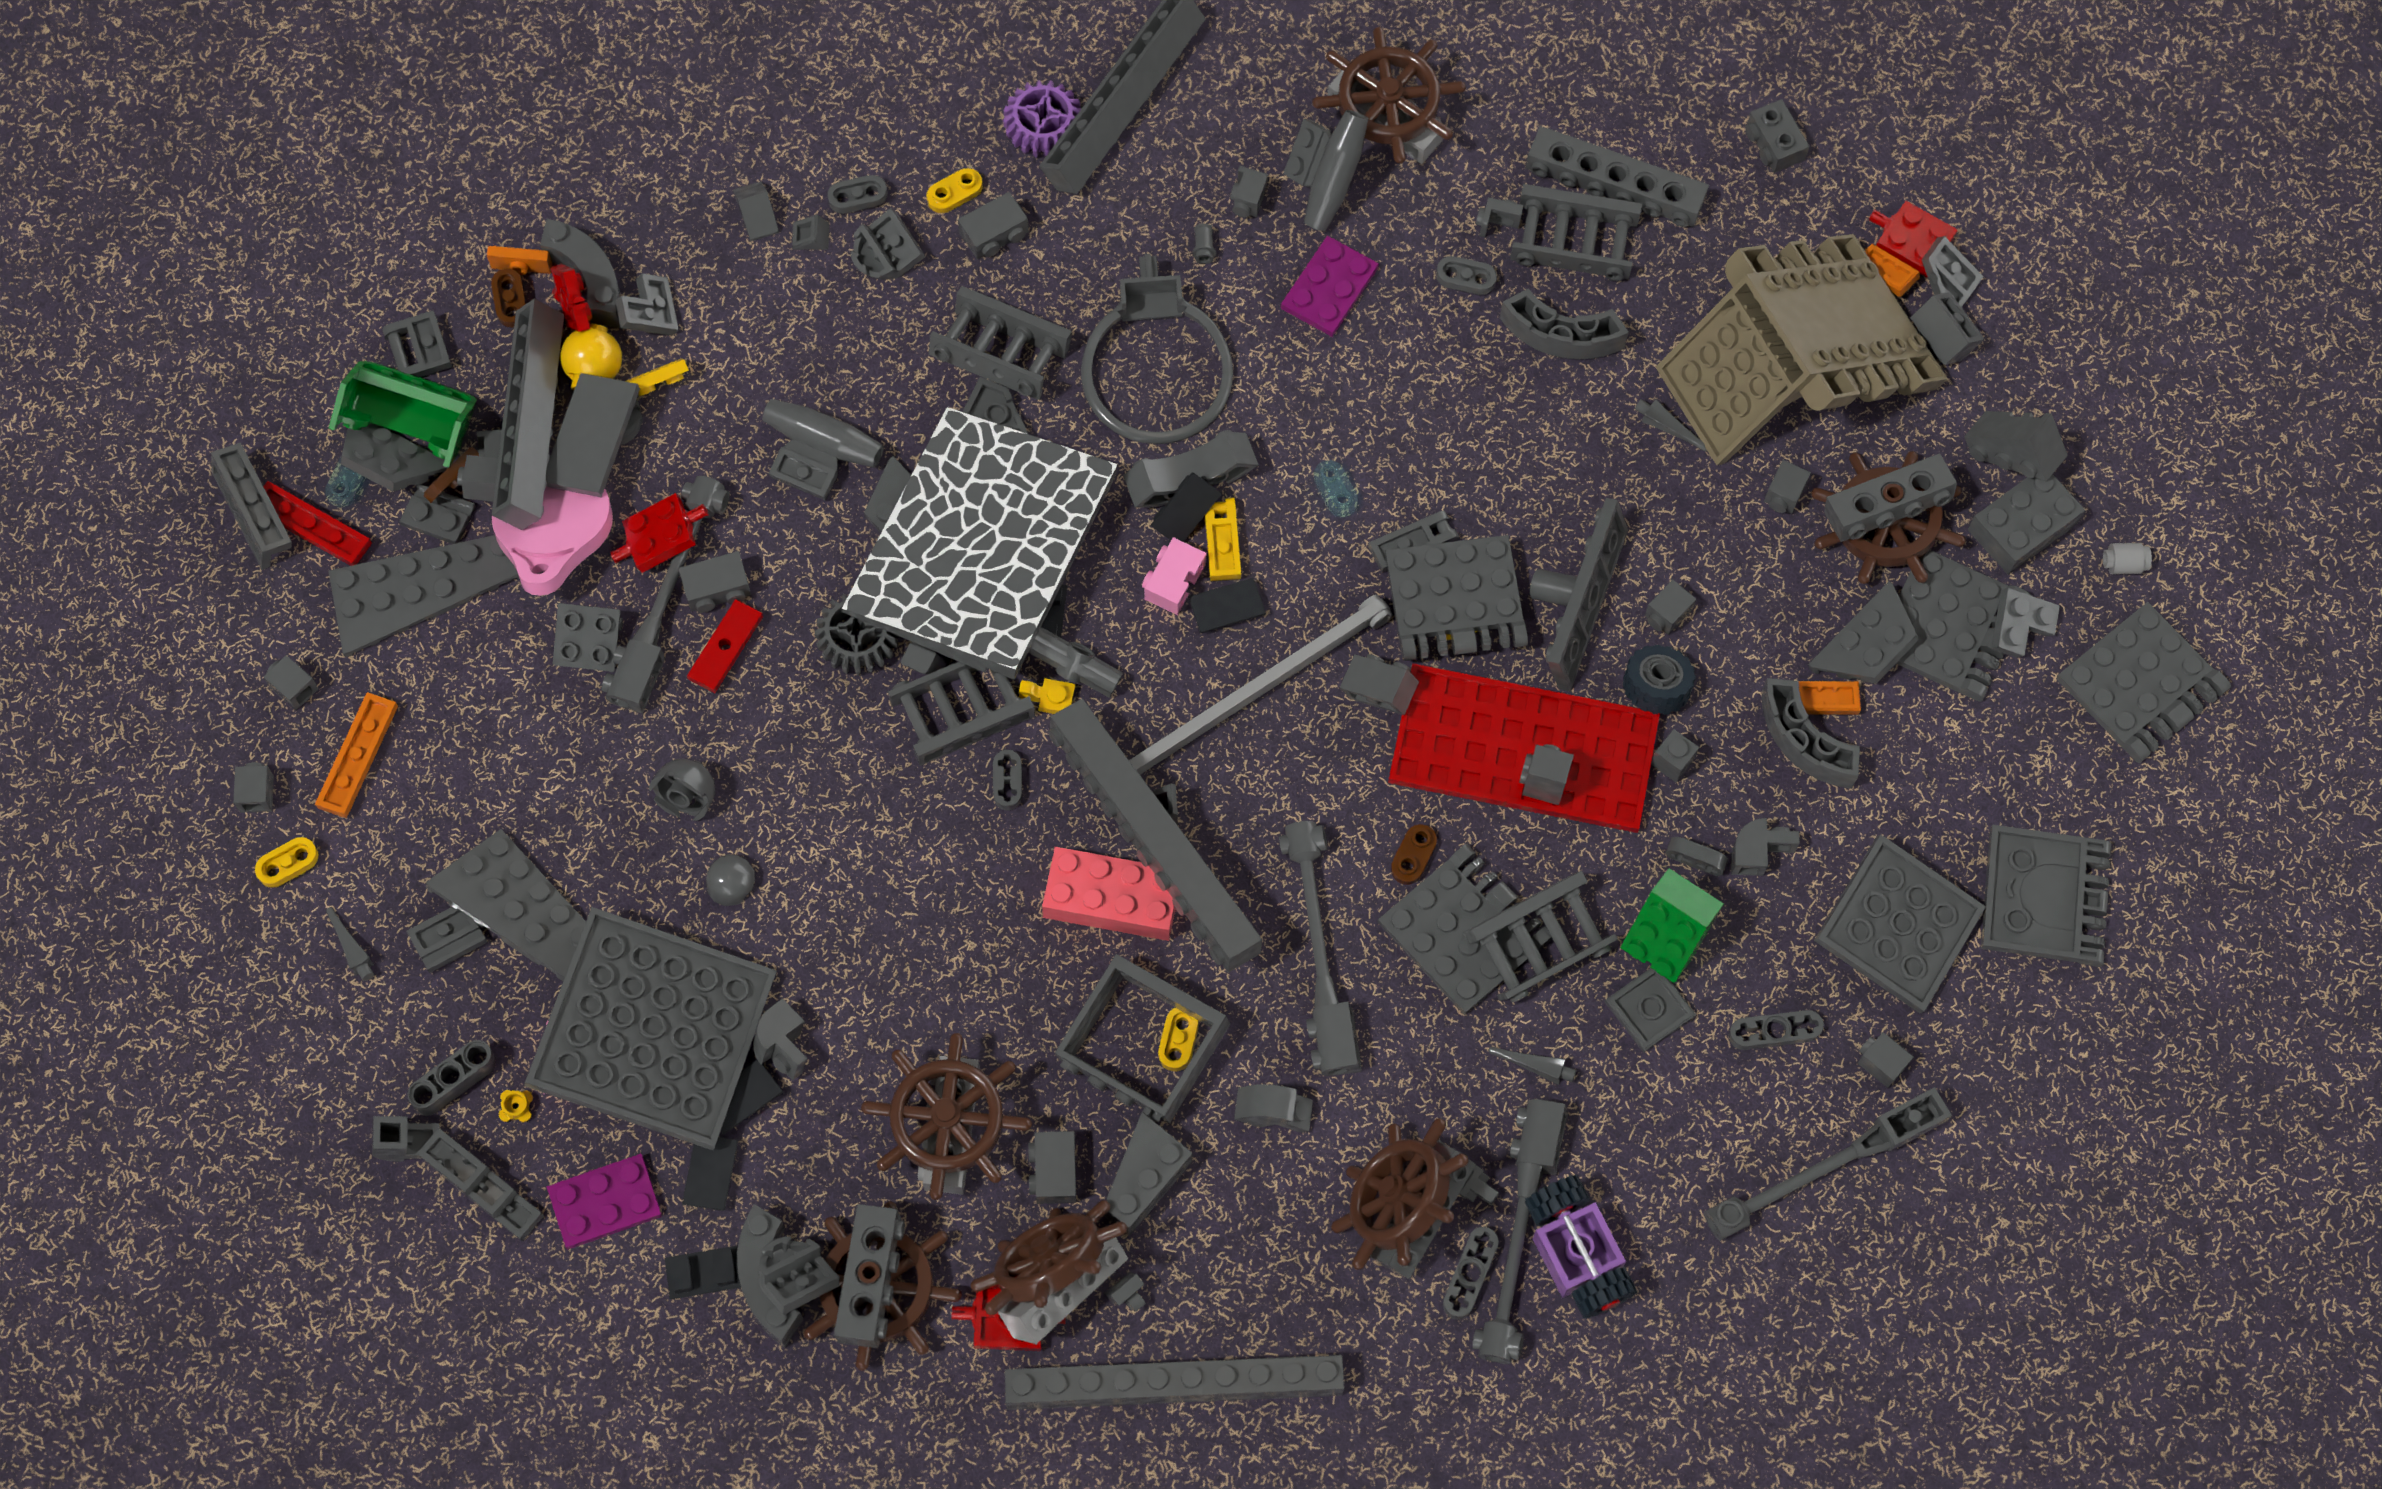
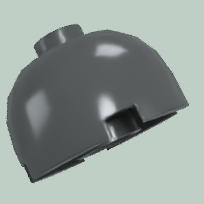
(679, 783)

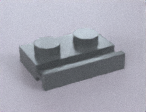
(442, 519)
(446, 938)

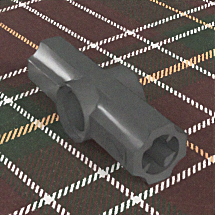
(1075, 662)

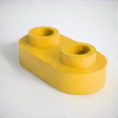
(955, 190)
(286, 860)
(1177, 1040)

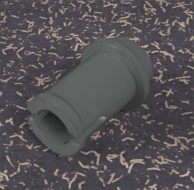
(1204, 250)

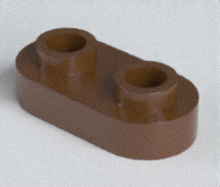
(507, 299)
(1415, 853)

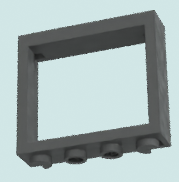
(1116, 971)

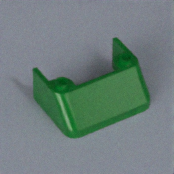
(404, 405)

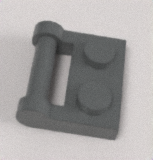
(426, 342)

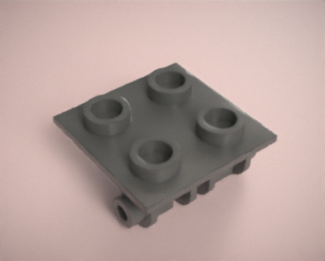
(586, 637)

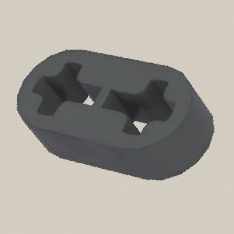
(1000, 780)
(1696, 856)

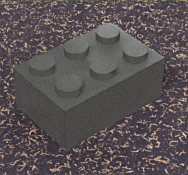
(2025, 521)

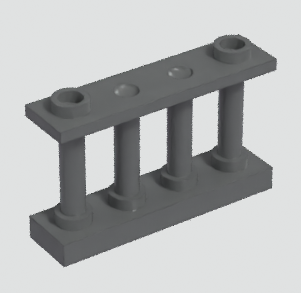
(1572, 204)
(1009, 321)
(958, 733)
(1514, 920)

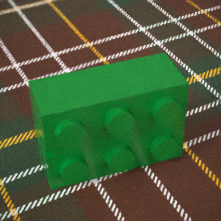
(1671, 925)

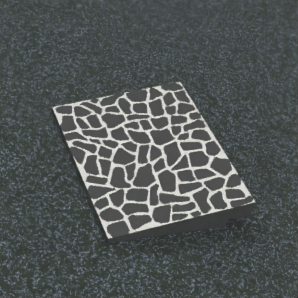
(980, 542)

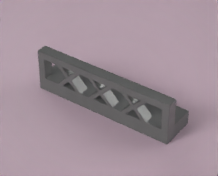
(249, 503)

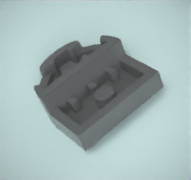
(885, 248)
(794, 1273)

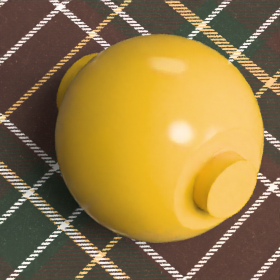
(591, 353)

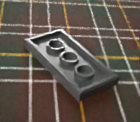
(591, 434)

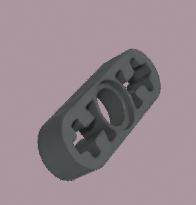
(1753, 1042)
(1488, 1254)

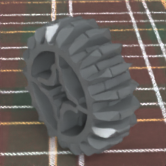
(844, 632)

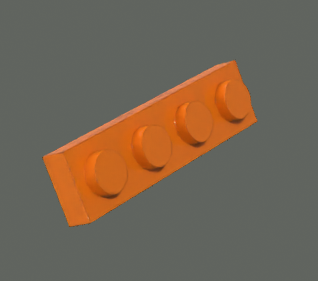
(356, 755)

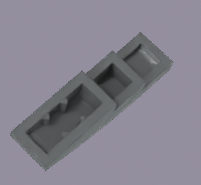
(480, 1184)

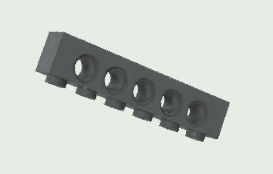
(1610, 164)

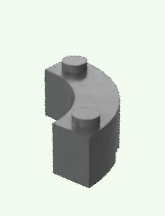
(578, 251)
(1561, 335)
(1221, 459)
(1801, 742)
(757, 1232)

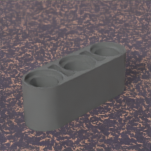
(435, 1079)

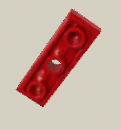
(733, 630)

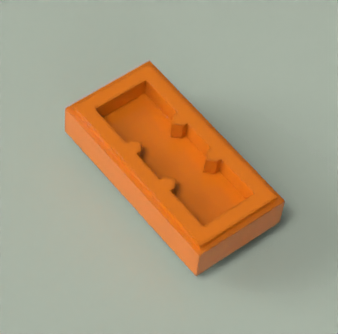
(519, 259)
(1894, 272)
(1830, 697)

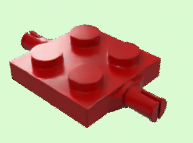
(1910, 234)
(568, 294)
(659, 533)
(990, 1330)

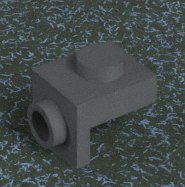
(1500, 212)

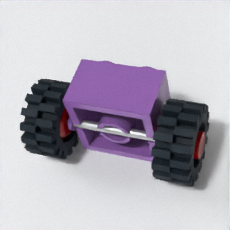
(1579, 1247)

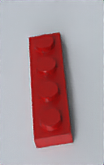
(317, 526)

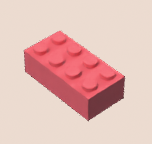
(1107, 894)

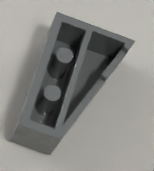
(2017, 443)
(1146, 1173)

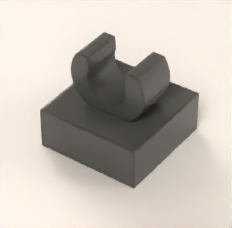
(1126, 1292)

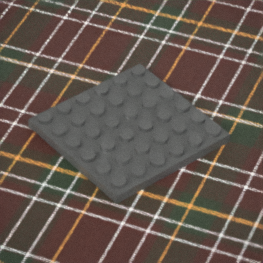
(651, 1028)

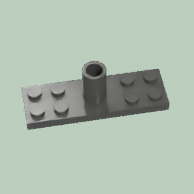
(1581, 593)

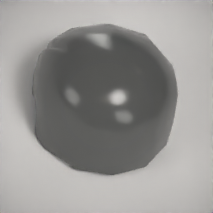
(730, 880)

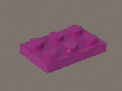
(1329, 286)
(604, 1201)

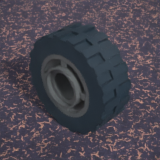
(1659, 679)

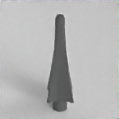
(1660, 418)
(355, 955)
(1546, 1067)

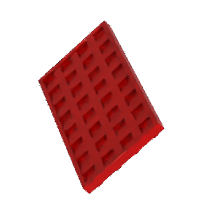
(1474, 733)

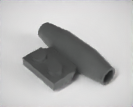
(1326, 164)
(816, 446)

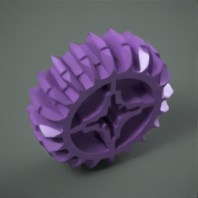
(1030, 107)

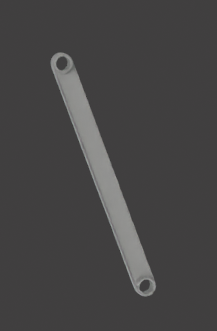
(1371, 612)

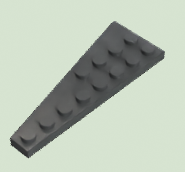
(403, 590)
(512, 900)

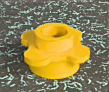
(508, 1099)

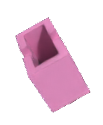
(1170, 580)

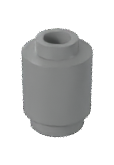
(2127, 558)

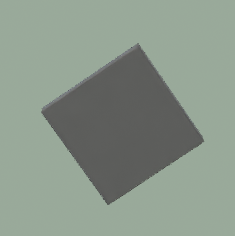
(1650, 1009)

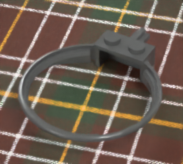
(1149, 299)

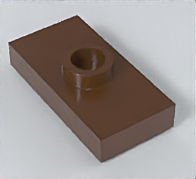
(449, 477)

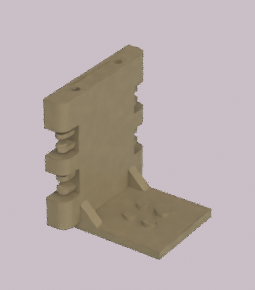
(1791, 331)

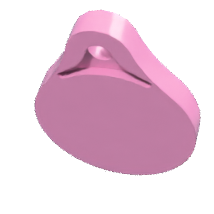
(557, 543)

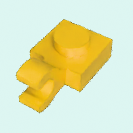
(1051, 697)

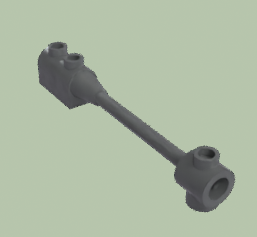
(641, 658)
(1331, 1021)
(1887, 1133)
(1539, 1145)

